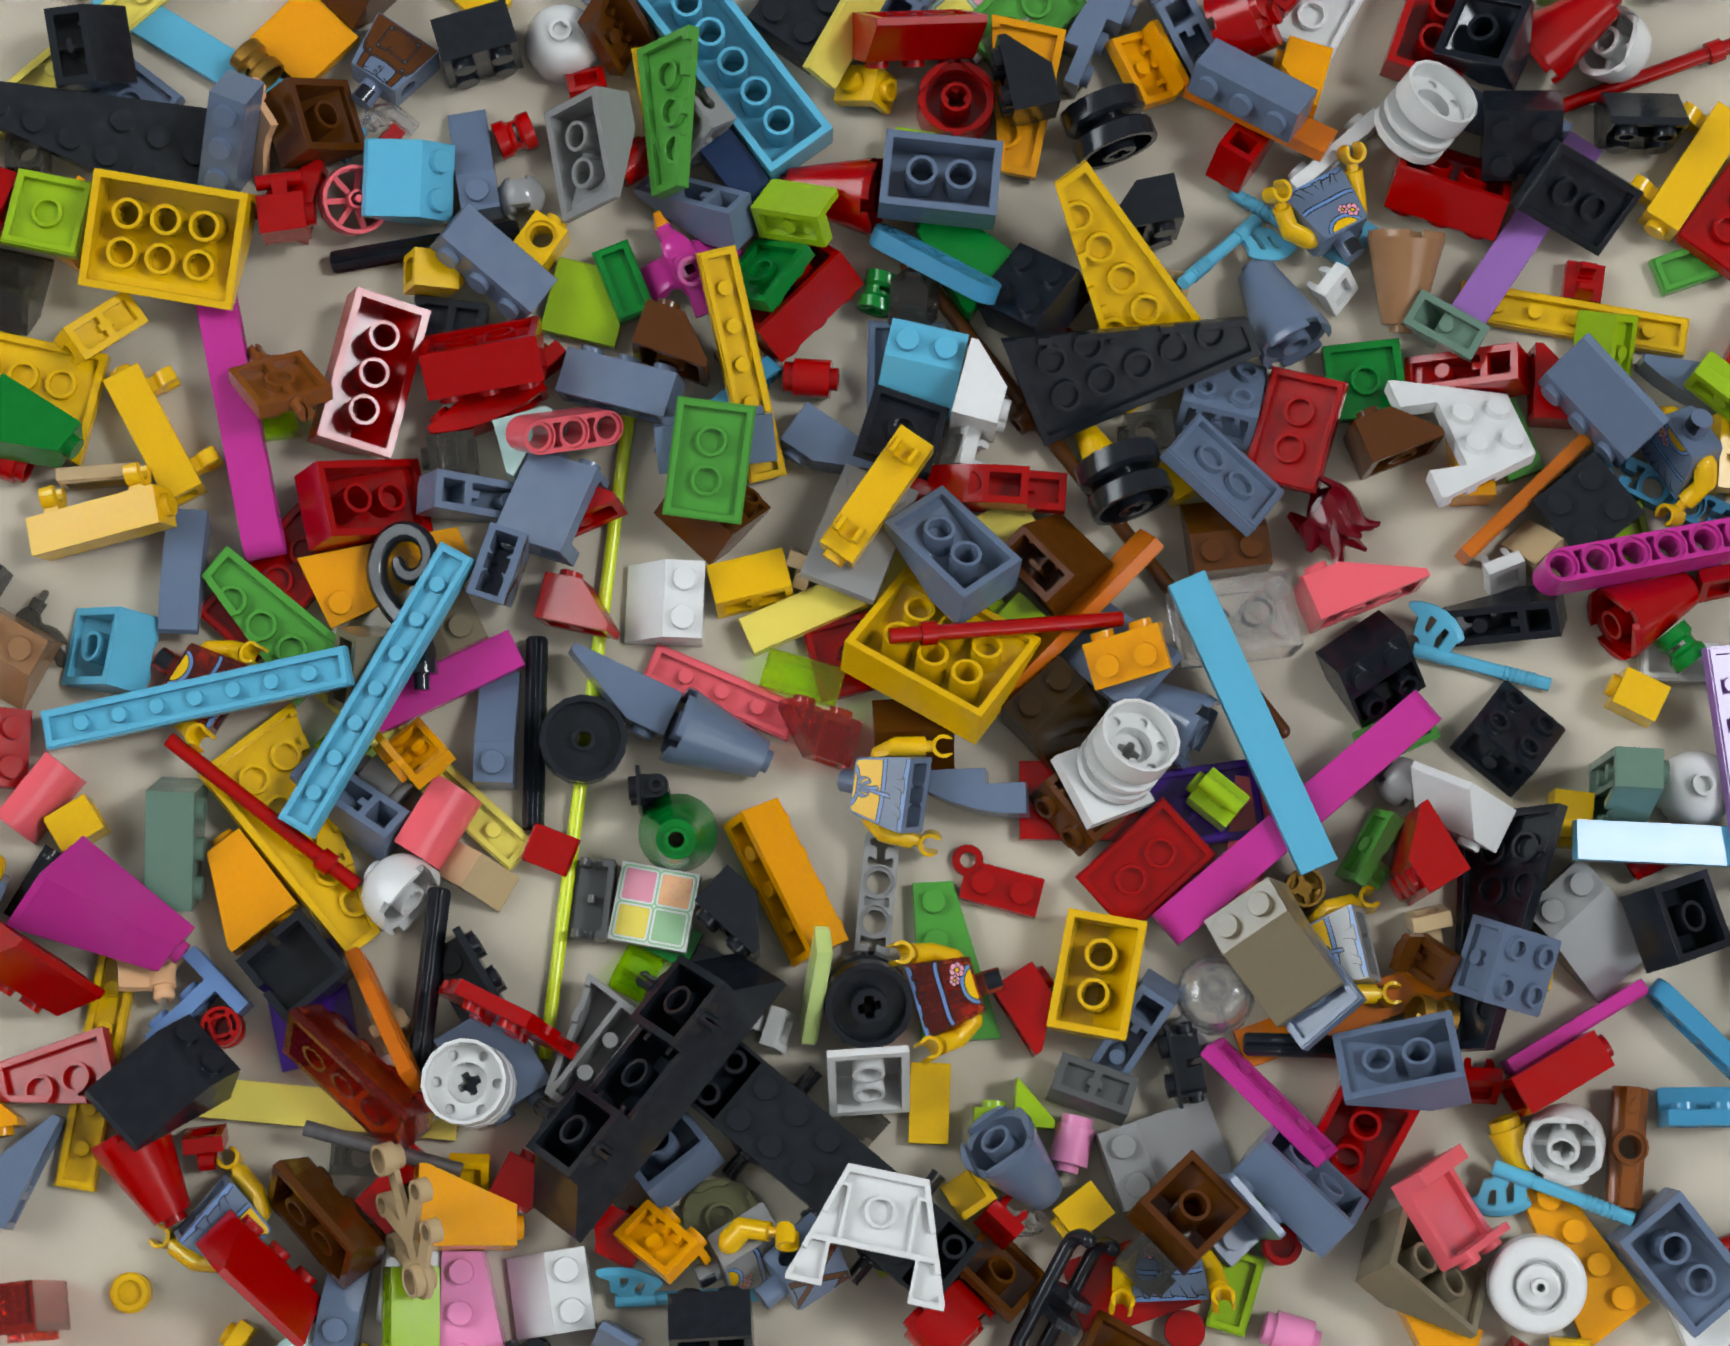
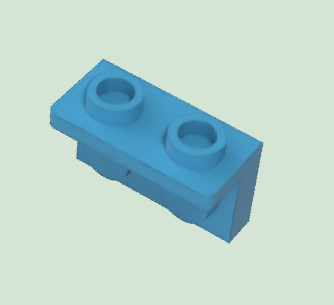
(1693, 1107)

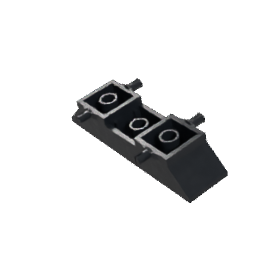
(608, 1131)
(808, 1150)

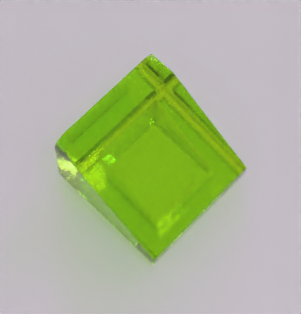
(282, 427)
(628, 968)

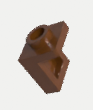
(1425, 960)

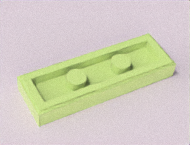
(815, 985)

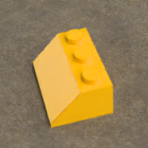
(1097, 975)

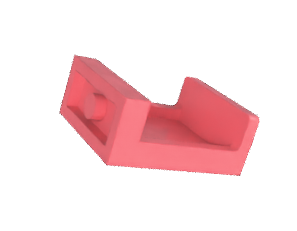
(1446, 1212)

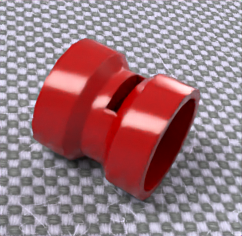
(506, 138)
(229, 1030)

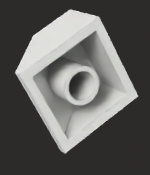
(980, 395)
(666, 603)
(1463, 807)
(552, 1293)

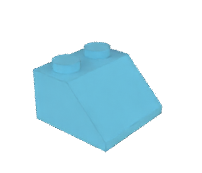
(408, 181)
(924, 361)
(110, 650)

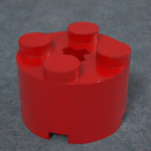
(1246, 24)
(954, 84)
(954, 1326)

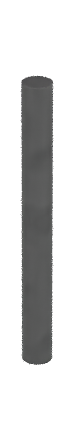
(365, 1143)

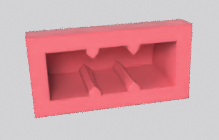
(38, 795)
(437, 822)

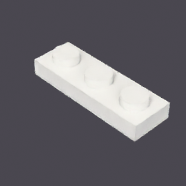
(1357, 129)

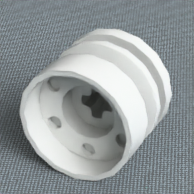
(1425, 112)
(1128, 751)
(446, 1077)

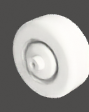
(1536, 1283)

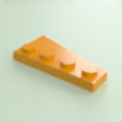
(1024, 143)
(341, 579)
(1611, 1289)

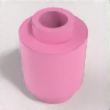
(1072, 1143)
(1288, 1330)

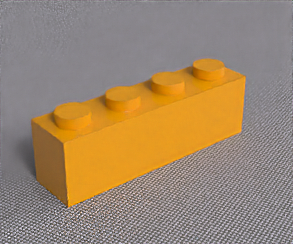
(783, 878)

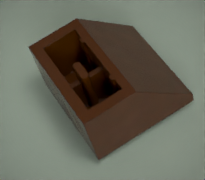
(712, 538)
(1056, 561)

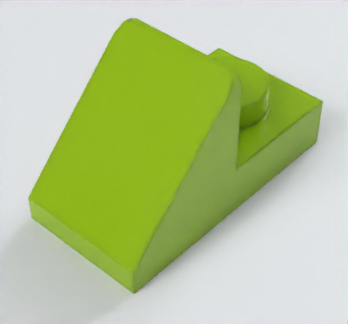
(1024, 1099)

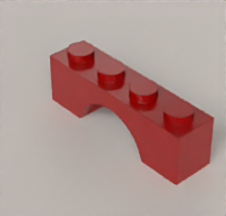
(516, 1184)

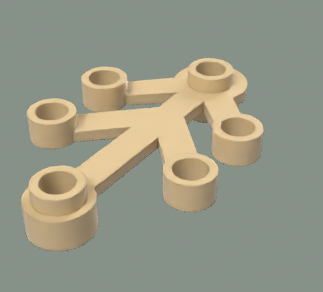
(417, 1273)

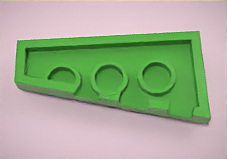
(668, 101)
(265, 610)
(941, 921)

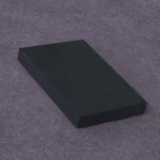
(1576, 197)

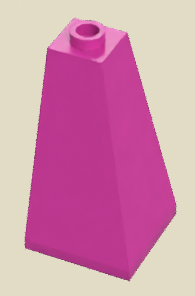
(101, 909)

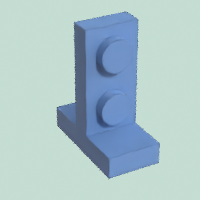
(199, 997)

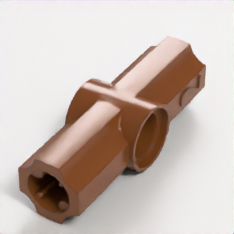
(1627, 1120)

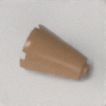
(1401, 268)

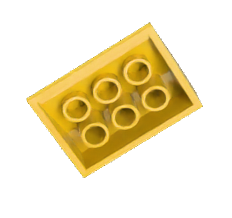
(166, 239)
(950, 683)

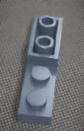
(1089, 36)

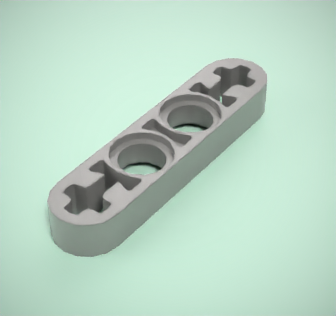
(876, 902)

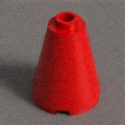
(1567, 31)
(857, 186)
(1640, 611)
(147, 1176)

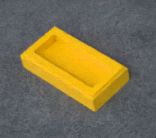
(929, 1103)

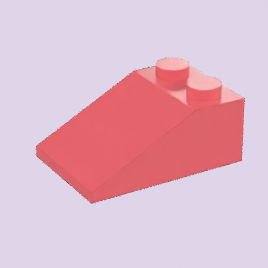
(1349, 588)

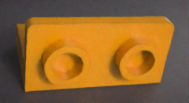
(661, 1242)

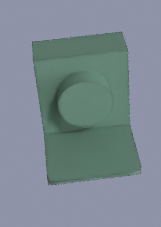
(1445, 326)

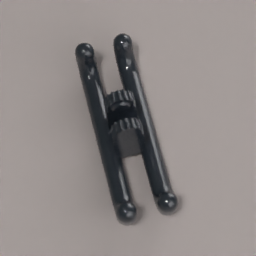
(1057, 1298)

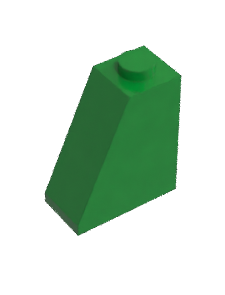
(968, 246)
(35, 428)

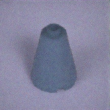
(1280, 315)
(1191, 715)
(713, 739)
(1012, 1157)

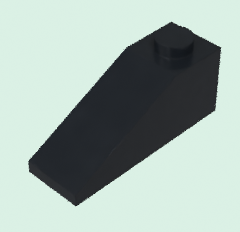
(1509, 616)

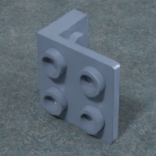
(1227, 401)
(1506, 966)
(1256, 1225)

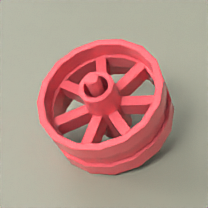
(350, 202)

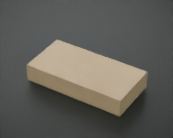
(91, 476)

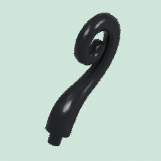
(382, 591)

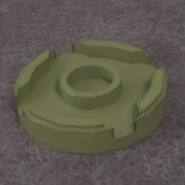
(715, 1205)

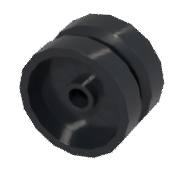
(1109, 125)
(1124, 481)
(577, 763)
(870, 1022)

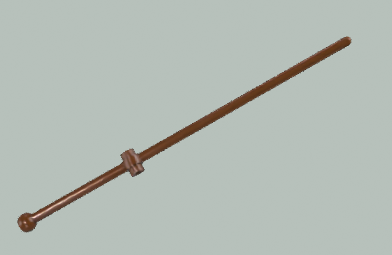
(1023, 422)

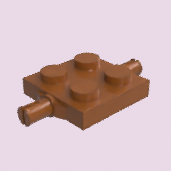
(280, 384)

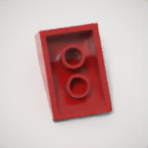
(356, 499)
(1364, 1139)

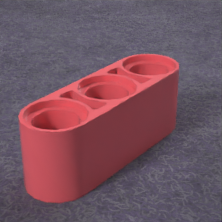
(549, 427)

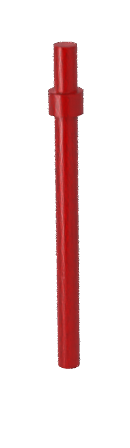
(1710, 53)
(930, 633)
(324, 860)

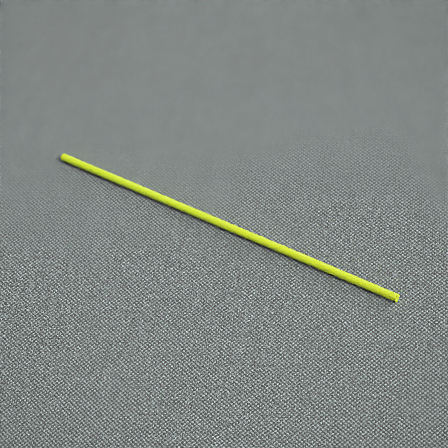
(579, 791)

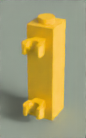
(1690, 176)
(154, 433)
(875, 498)
(101, 521)

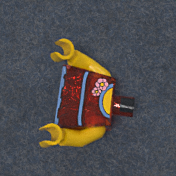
(202, 660)
(946, 994)

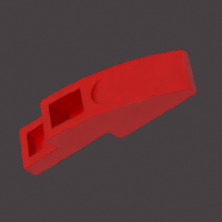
(478, 412)
(998, 487)

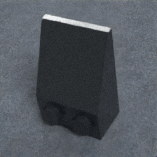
(164, 1083)

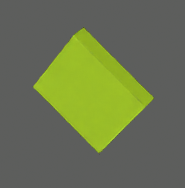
(47, 214)
(580, 306)

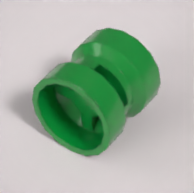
(876, 294)
(1686, 653)

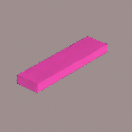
(456, 678)
(1574, 1027)
(1269, 1101)

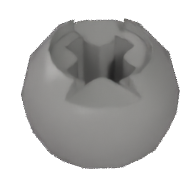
(521, 196)
(1396, 782)

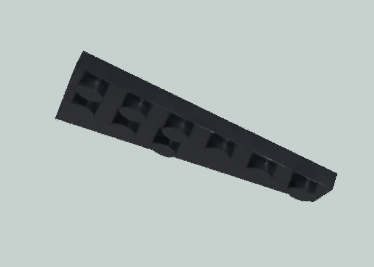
(106, 130)
(1101, 373)
(1507, 890)

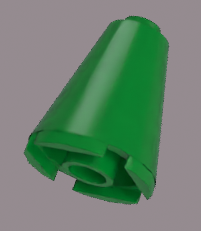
(683, 815)

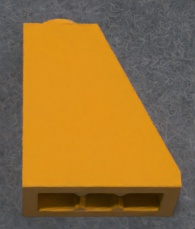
(247, 891)
(469, 1214)

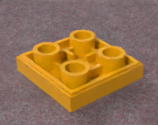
(306, 38)

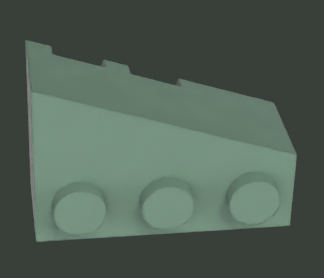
(1628, 783)
(176, 841)

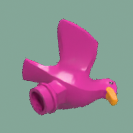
(676, 266)

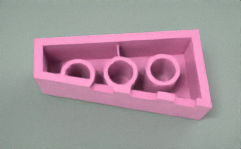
(469, 1301)

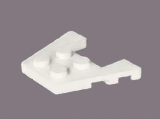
(1478, 428)
(879, 1215)

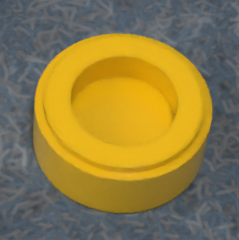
(131, 1292)

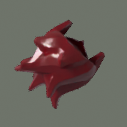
(1332, 521)

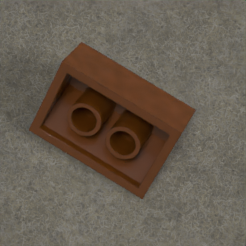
(324, 1220)

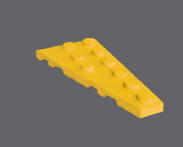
(1117, 264)
(51, 375)
(263, 767)

